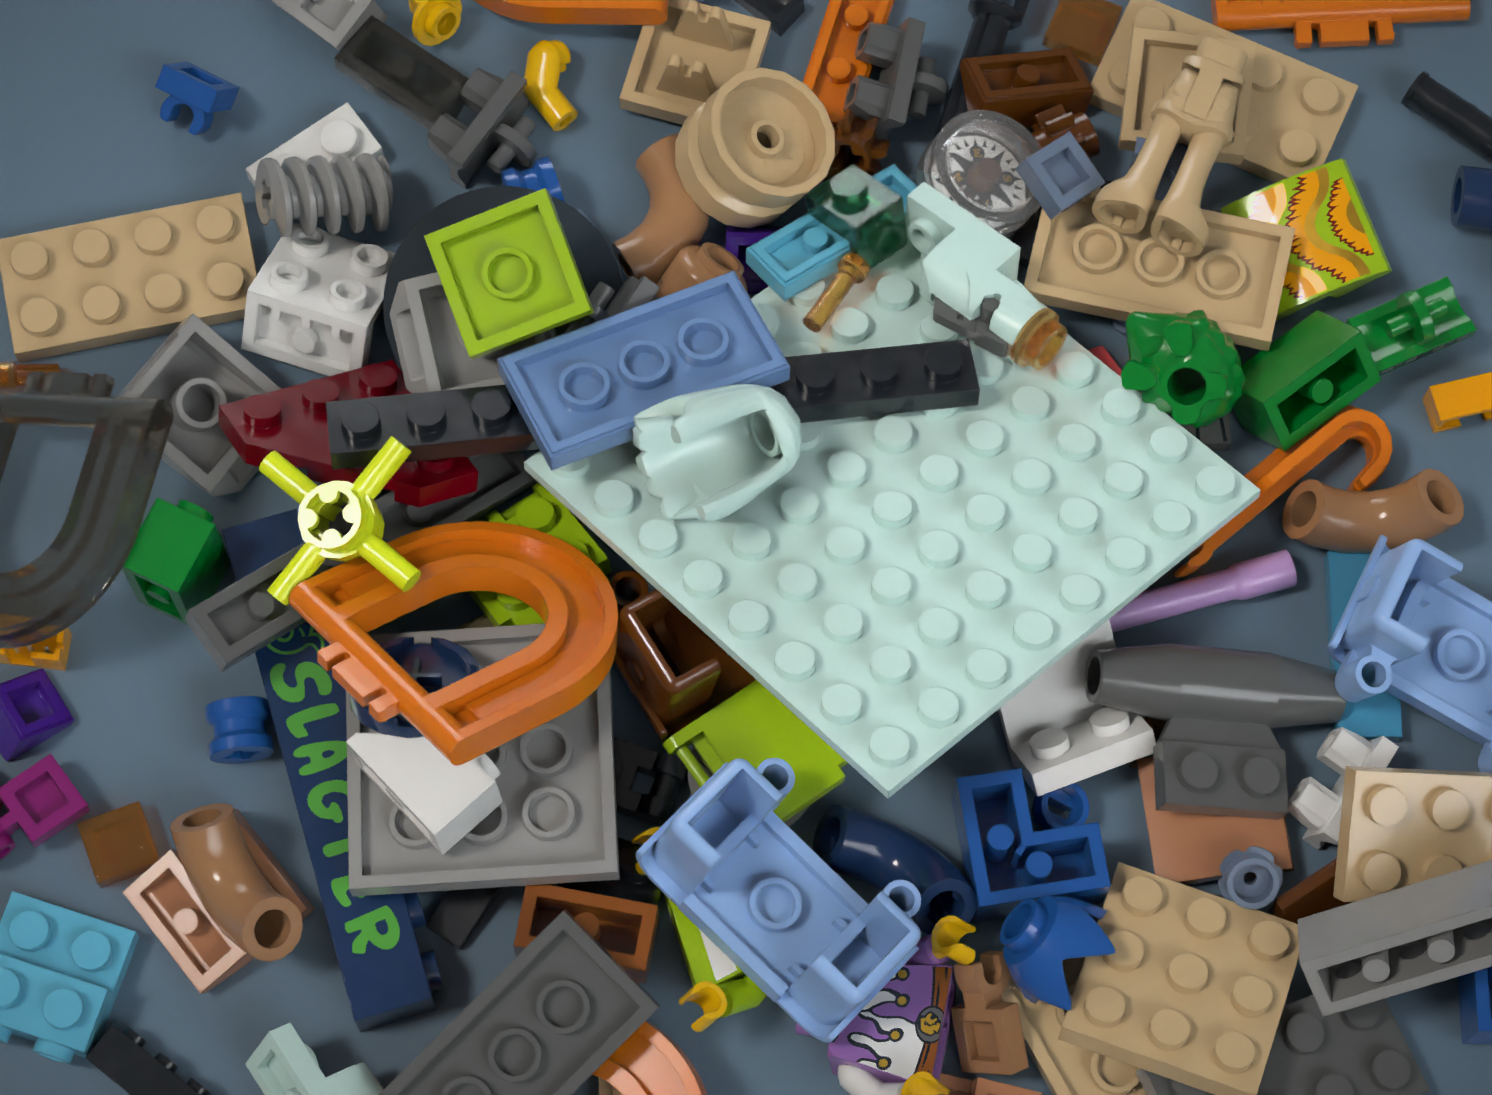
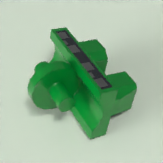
(1413, 325)

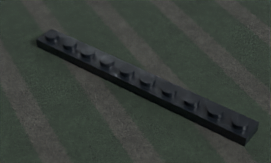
(818, 390)

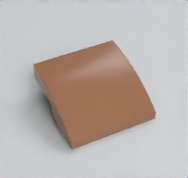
(1194, 845)
(183, 925)

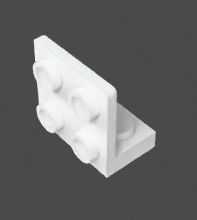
(316, 302)
(1063, 735)

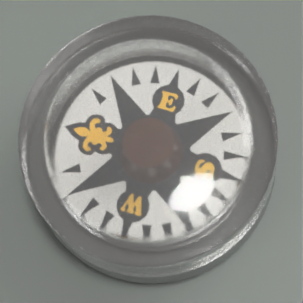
(976, 165)

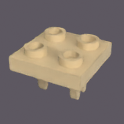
(690, 58)

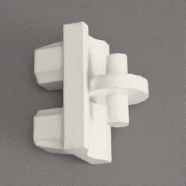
(1320, 807)

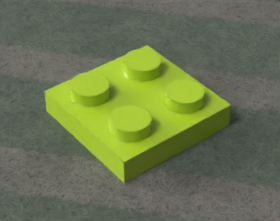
(509, 274)

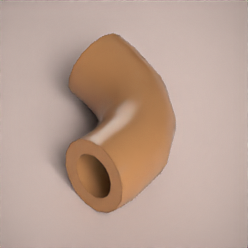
(670, 221)
(1355, 519)
(233, 885)

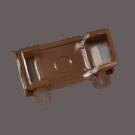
(668, 659)

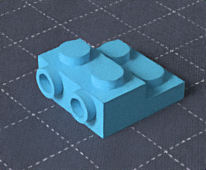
(59, 976)

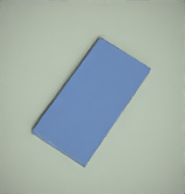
(592, 381)

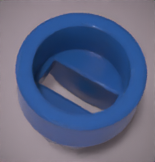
(1068, 798)

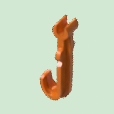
(1285, 468)

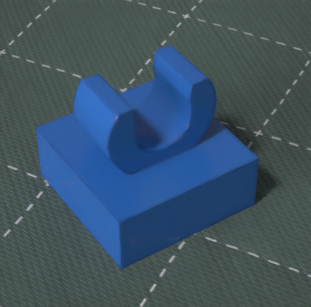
(197, 89)

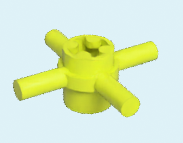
(324, 503)

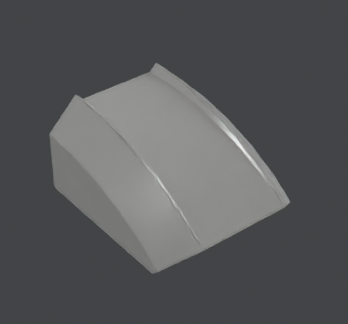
(432, 345)
(196, 375)

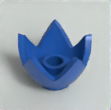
(1044, 934)

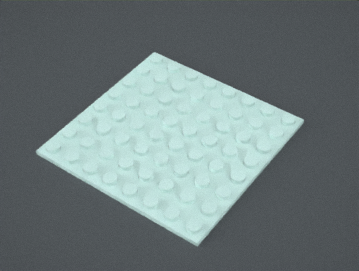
(926, 553)

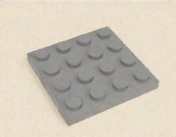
(553, 788)

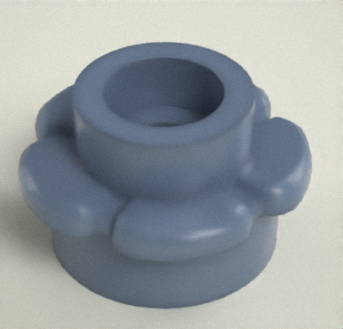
(1262, 889)

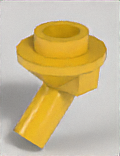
(435, 20)

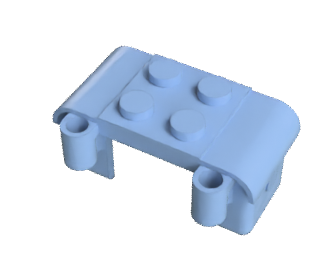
(1419, 640)
(777, 901)

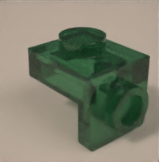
(861, 213)

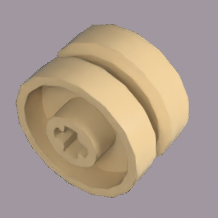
(754, 148)

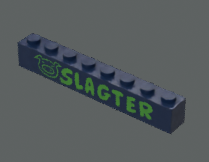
(373, 933)

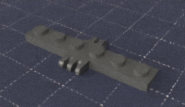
(249, 617)

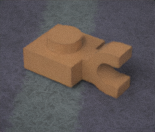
(984, 1026)

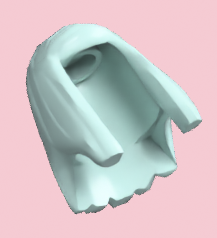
(715, 448)

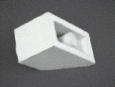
(428, 789)

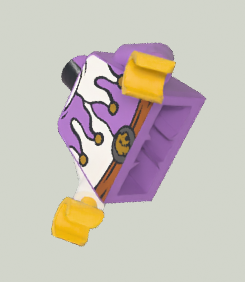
(903, 1031)

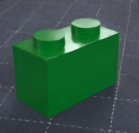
(1304, 380)
(176, 558)

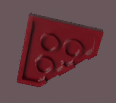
(297, 428)

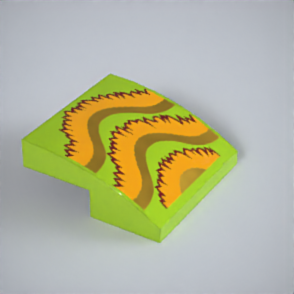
(1333, 234)

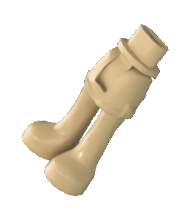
(1193, 113)

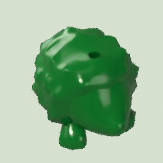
(1182, 365)

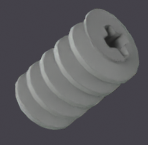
(324, 191)

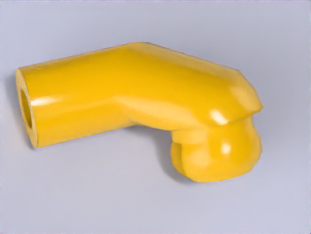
(542, 73)

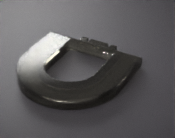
(104, 507)

